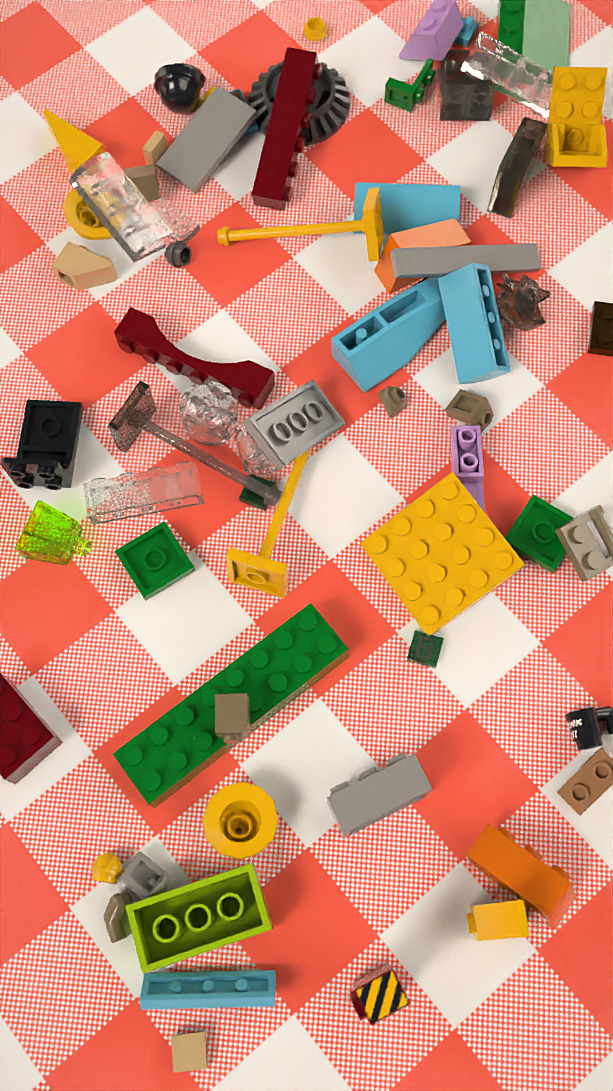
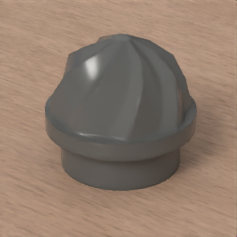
(178, 254)

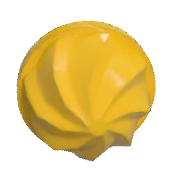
(107, 868)

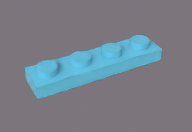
(208, 989)

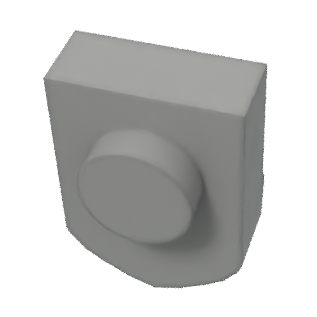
(144, 877)

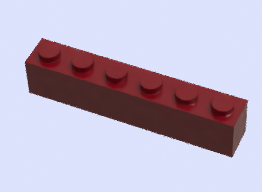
(286, 128)

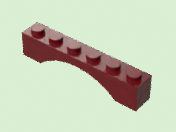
(245, 379)

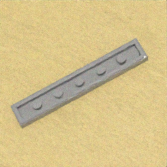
(442, 260)

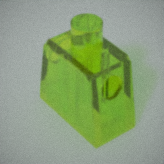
(51, 536)

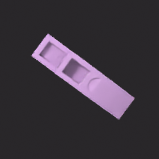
(468, 460)

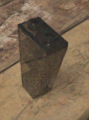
(516, 167)

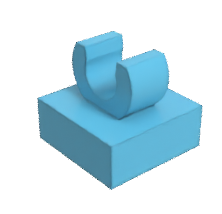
(467, 32)

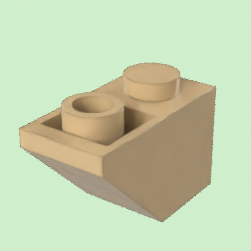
(82, 268)

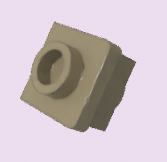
(470, 409)

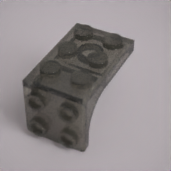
(460, 95)

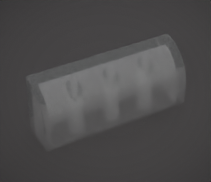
(120, 207)

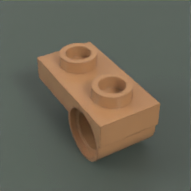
(588, 782)

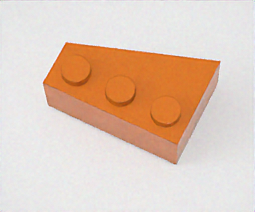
(432, 235)
(523, 873)

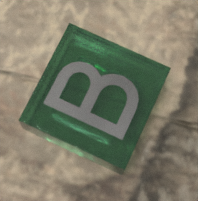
(425, 649)

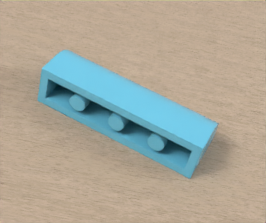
(410, 204)
(474, 324)

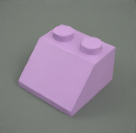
(434, 32)

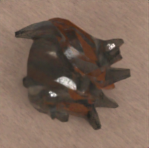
(520, 302)

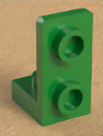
(406, 95)

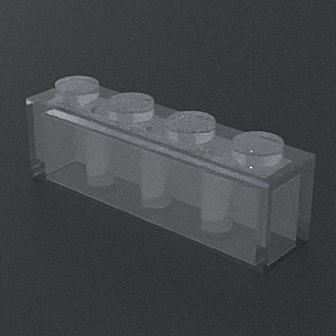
(513, 73)
(143, 493)

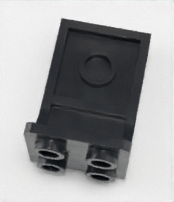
(46, 445)

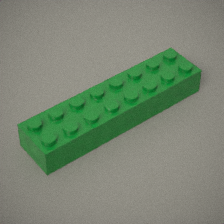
(270, 673)

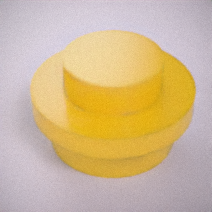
(315, 29)

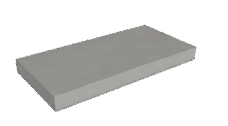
(207, 139)
(294, 424)

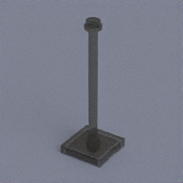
(136, 416)

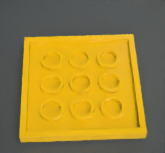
(442, 554)

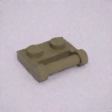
(582, 545)

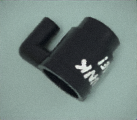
(586, 728)

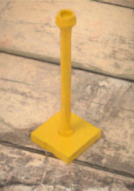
(370, 224)
(261, 571)

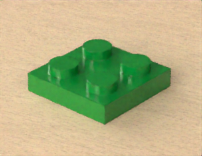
(535, 534)
(155, 560)

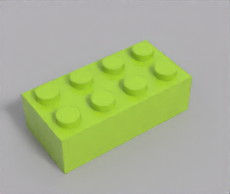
(198, 918)

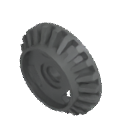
(323, 121)

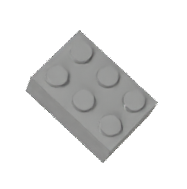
(378, 794)

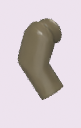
(113, 915)

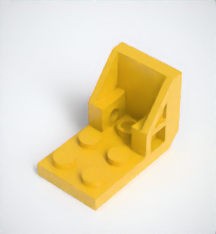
(575, 117)

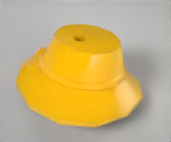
(83, 219)
(243, 809)

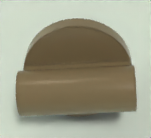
(393, 400)

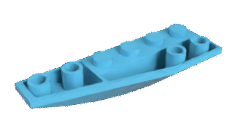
(389, 334)

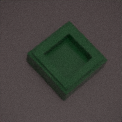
(253, 499)

